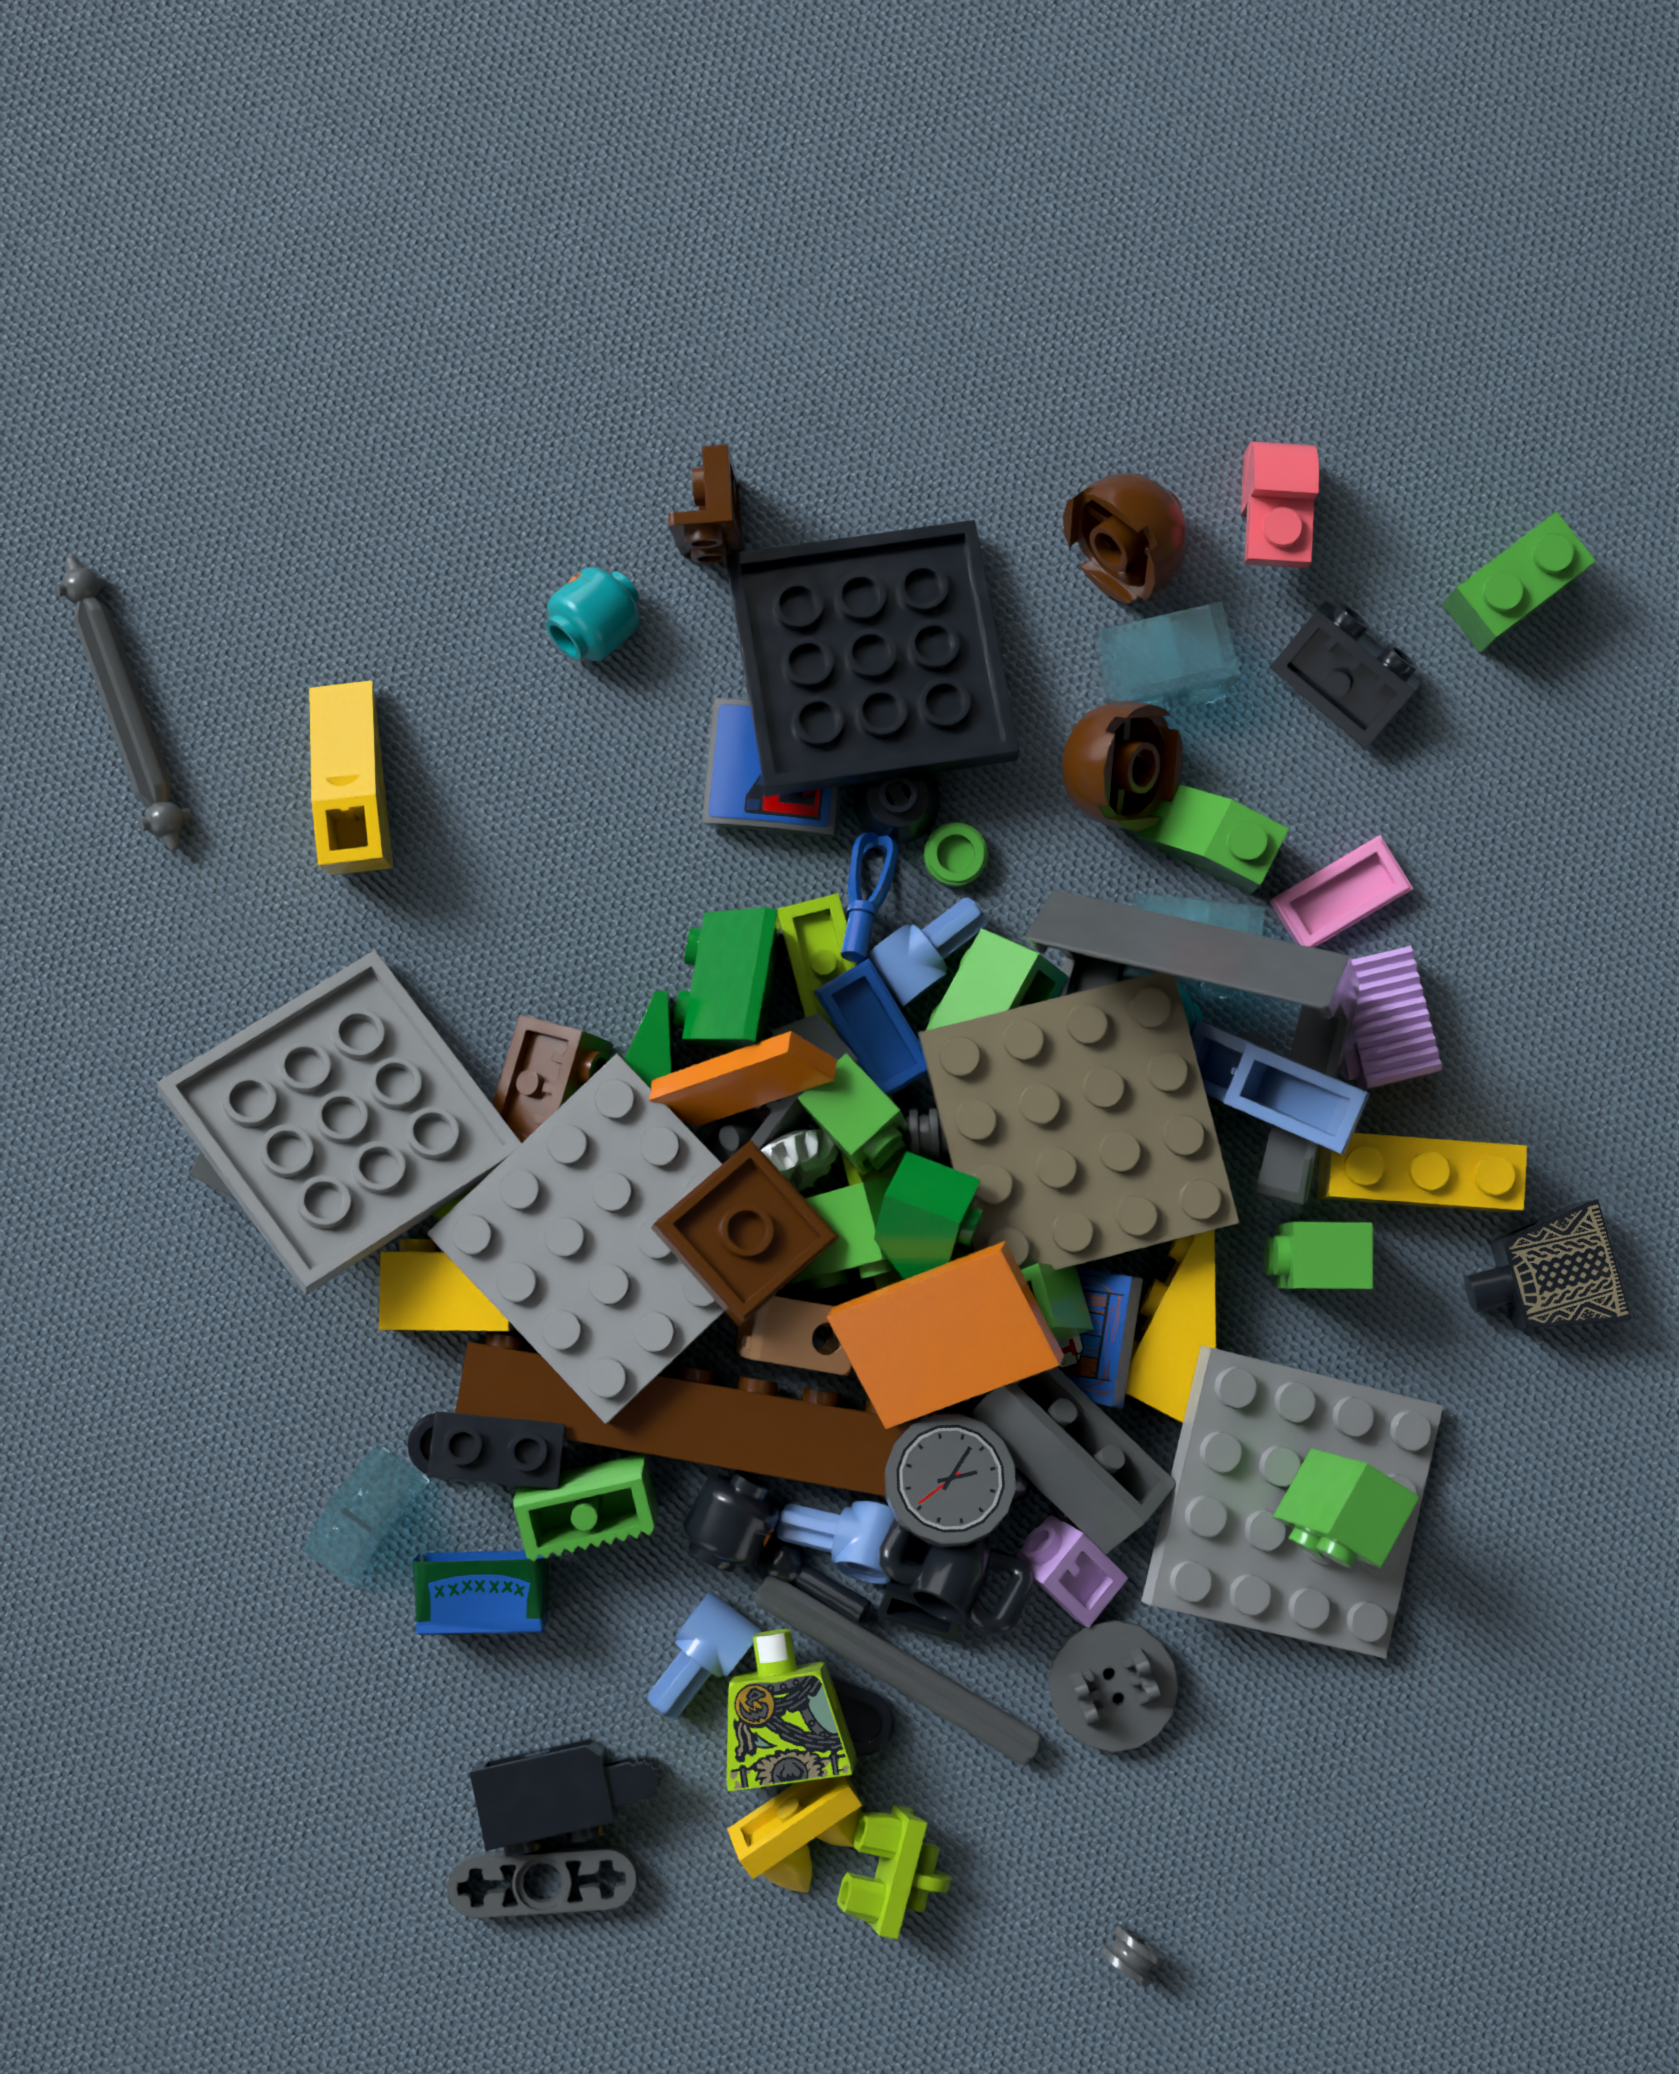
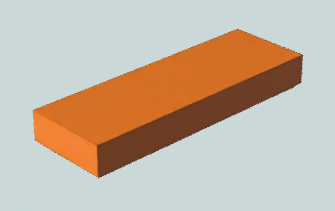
(744, 1079)

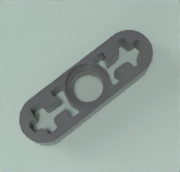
(494, 1868)

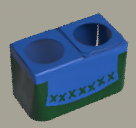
(480, 1593)

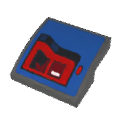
(735, 785)

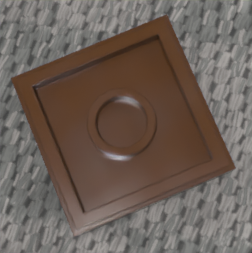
(744, 1233)

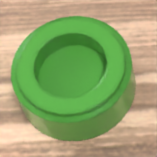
(955, 855)

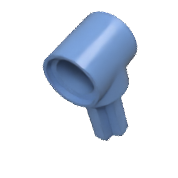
(914, 958)
(849, 1537)
(710, 1643)

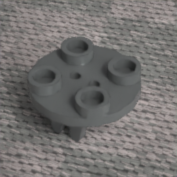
(1141, 1674)

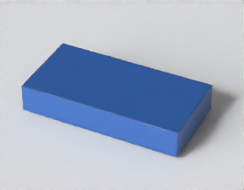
(873, 1027)

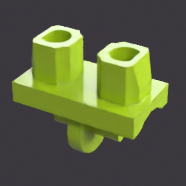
(902, 1874)

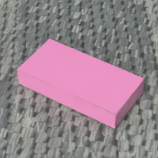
(1341, 894)

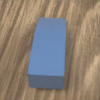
(1277, 1088)

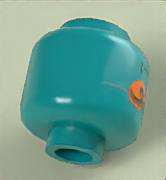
(593, 614)

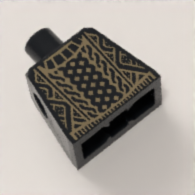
(1553, 1272)

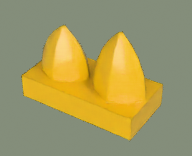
(777, 1833)

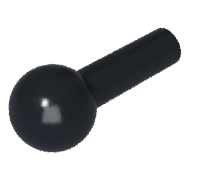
(790, 1564)

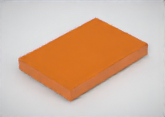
(945, 1335)

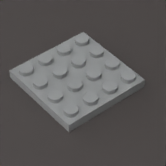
(339, 1121)
(570, 1245)
(1234, 1461)

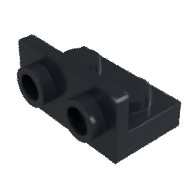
(1347, 672)

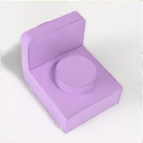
(1071, 1569)

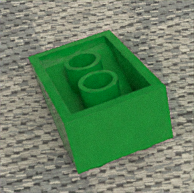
(730, 980)

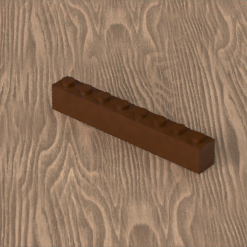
(692, 1418)

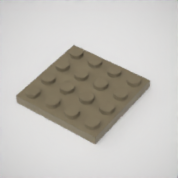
(1082, 1123)

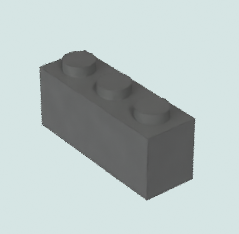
(1075, 1455)

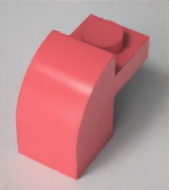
(1279, 503)

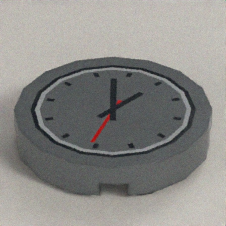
(949, 1480)

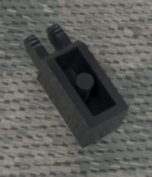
(556, 1793)

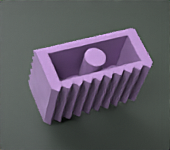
(1391, 1025)

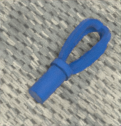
(863, 913)

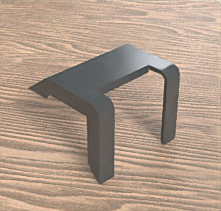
(1105, 935)

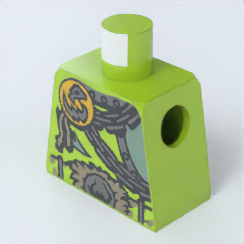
(784, 1720)

